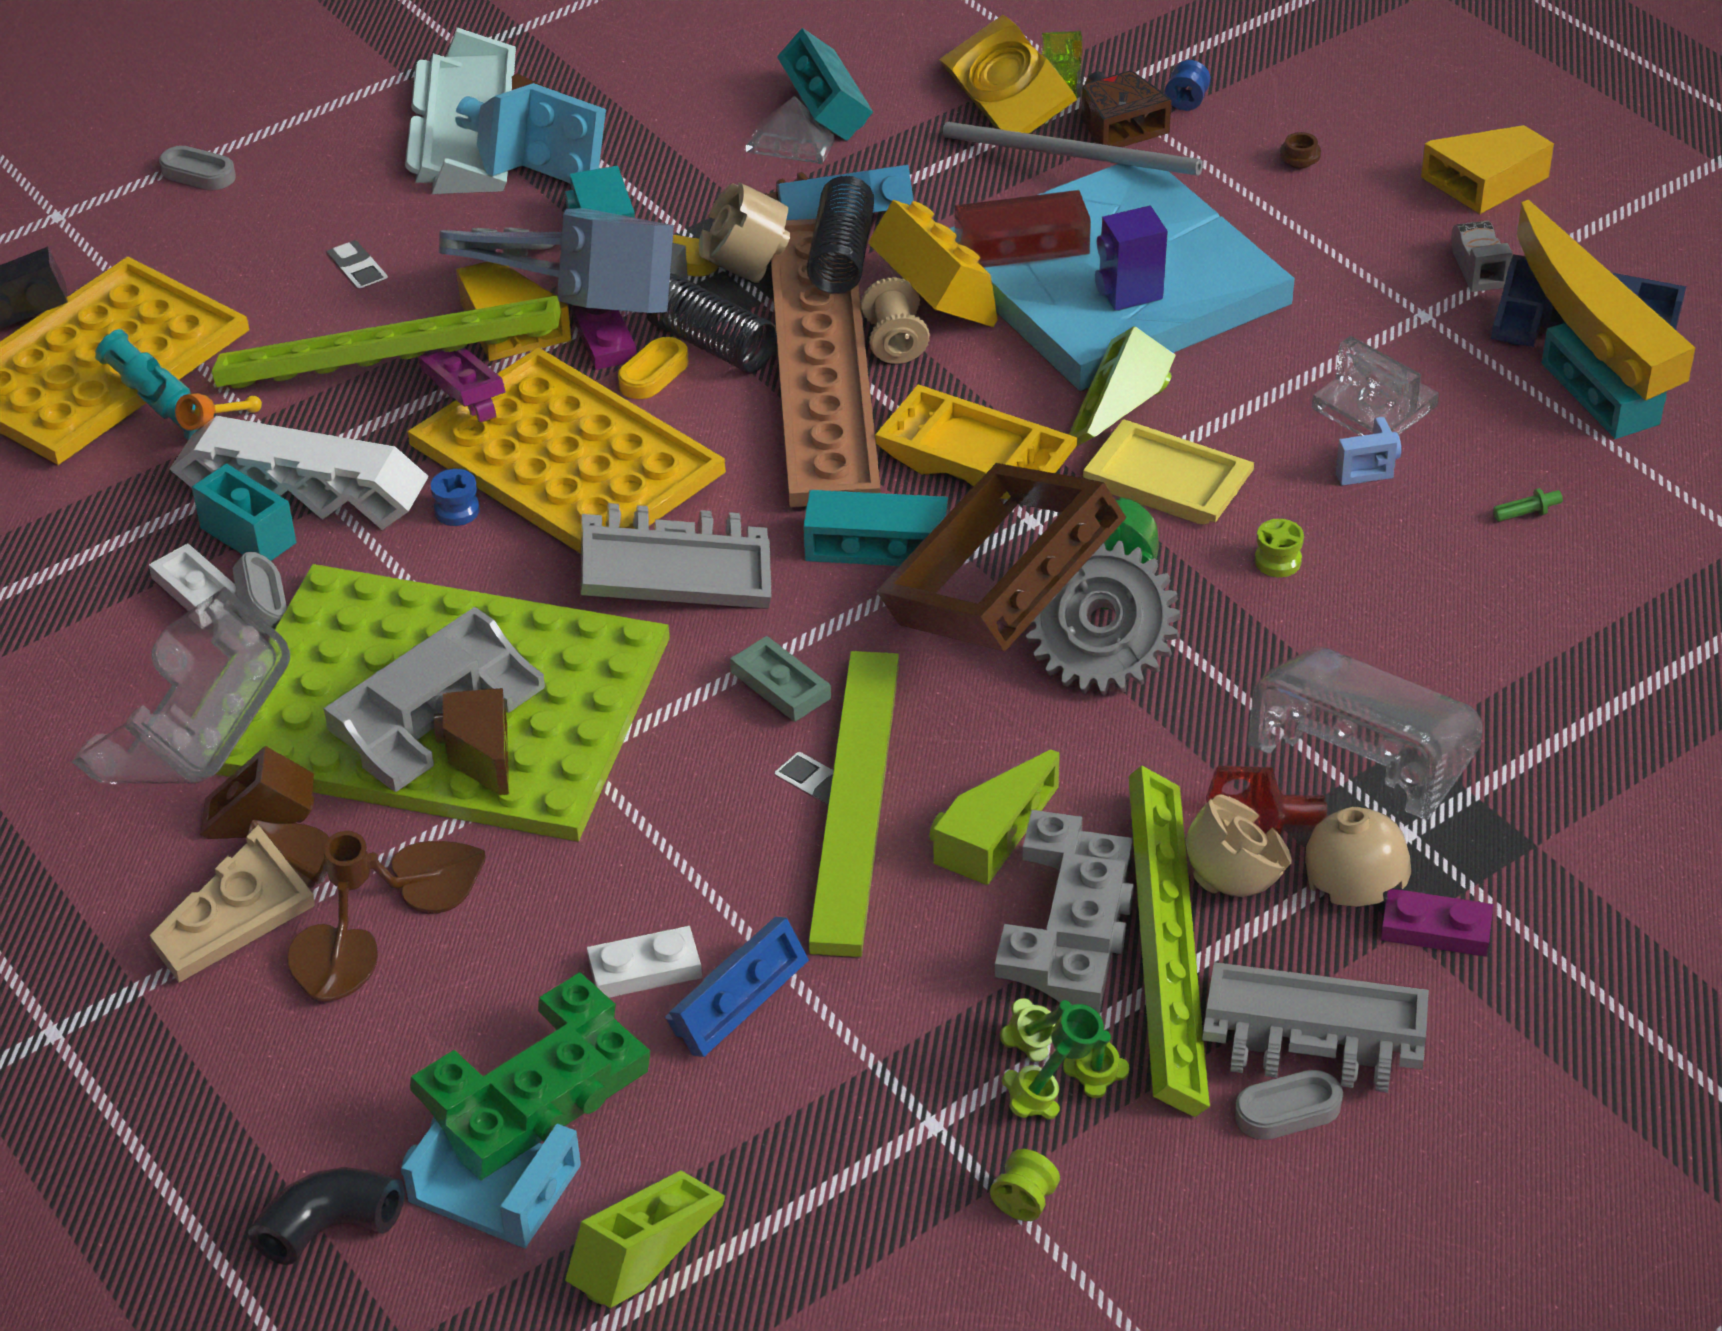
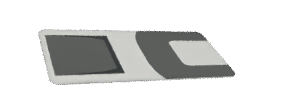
(357, 264)
(808, 776)

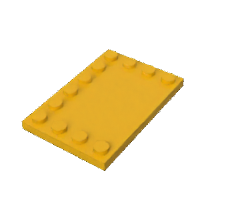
(64, 398)
(568, 450)

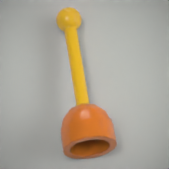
(205, 409)

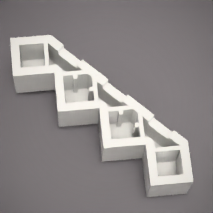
(311, 465)

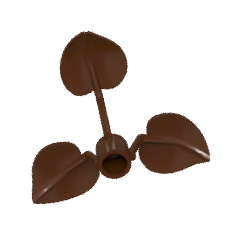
(337, 960)

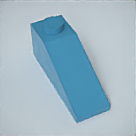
(886, 183)

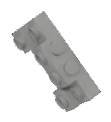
(400, 701)
(1084, 924)

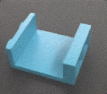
(504, 1204)

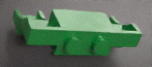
(546, 1085)

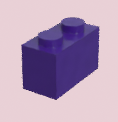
(1131, 257)

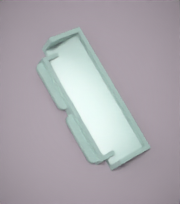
(435, 145)

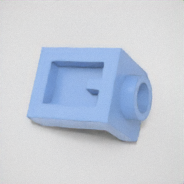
(1368, 456)

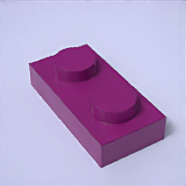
(604, 336)
(1437, 922)

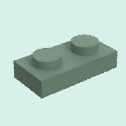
(780, 678)

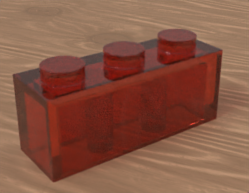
(1025, 228)

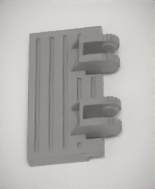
(674, 560)
(1316, 1017)

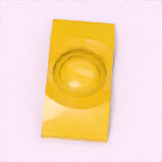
(1008, 77)
(965, 439)

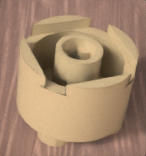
(745, 232)

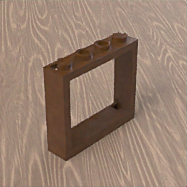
(1029, 582)

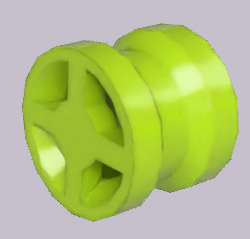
(1279, 548)
(1025, 1184)

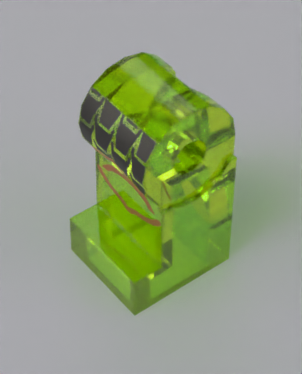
(1065, 55)

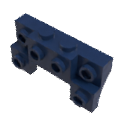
(1527, 308)

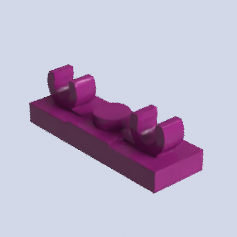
(464, 379)

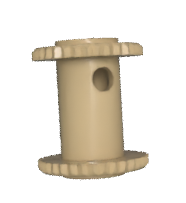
(892, 308)

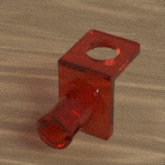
(1267, 799)

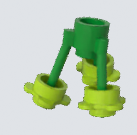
(1076, 1036)

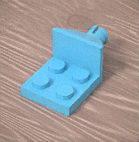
(535, 131)

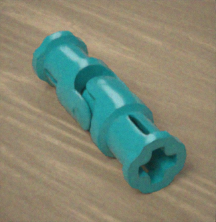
(145, 374)

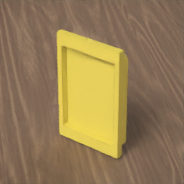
(1168, 472)

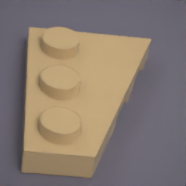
(237, 906)

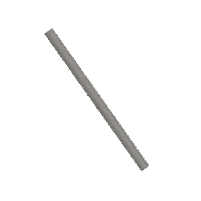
(1073, 148)

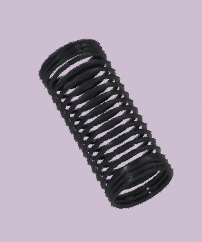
(824, 236)
(736, 357)

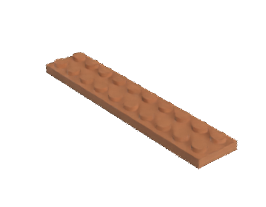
(821, 377)

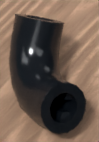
(325, 1201)

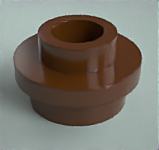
(1300, 150)

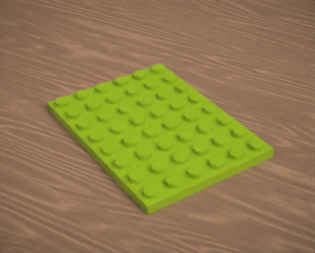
(558, 740)

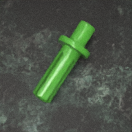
(1537, 502)

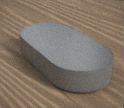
(197, 168)
(260, 587)
(1288, 1104)

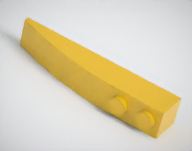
(1603, 310)

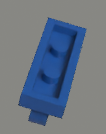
(737, 987)

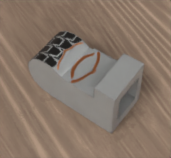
(1479, 250)

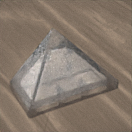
(791, 134)

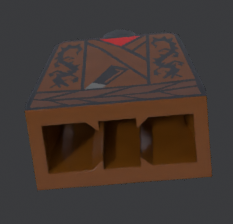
(1124, 109)

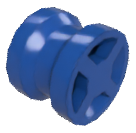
(1187, 74)
(455, 497)

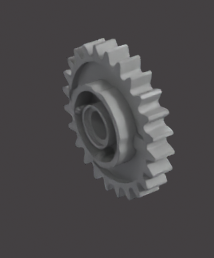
(1124, 645)

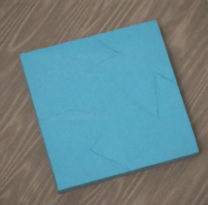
(1210, 279)

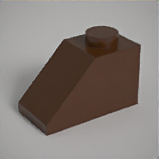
(476, 735)
(262, 790)

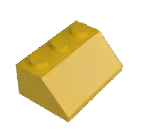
(934, 262)

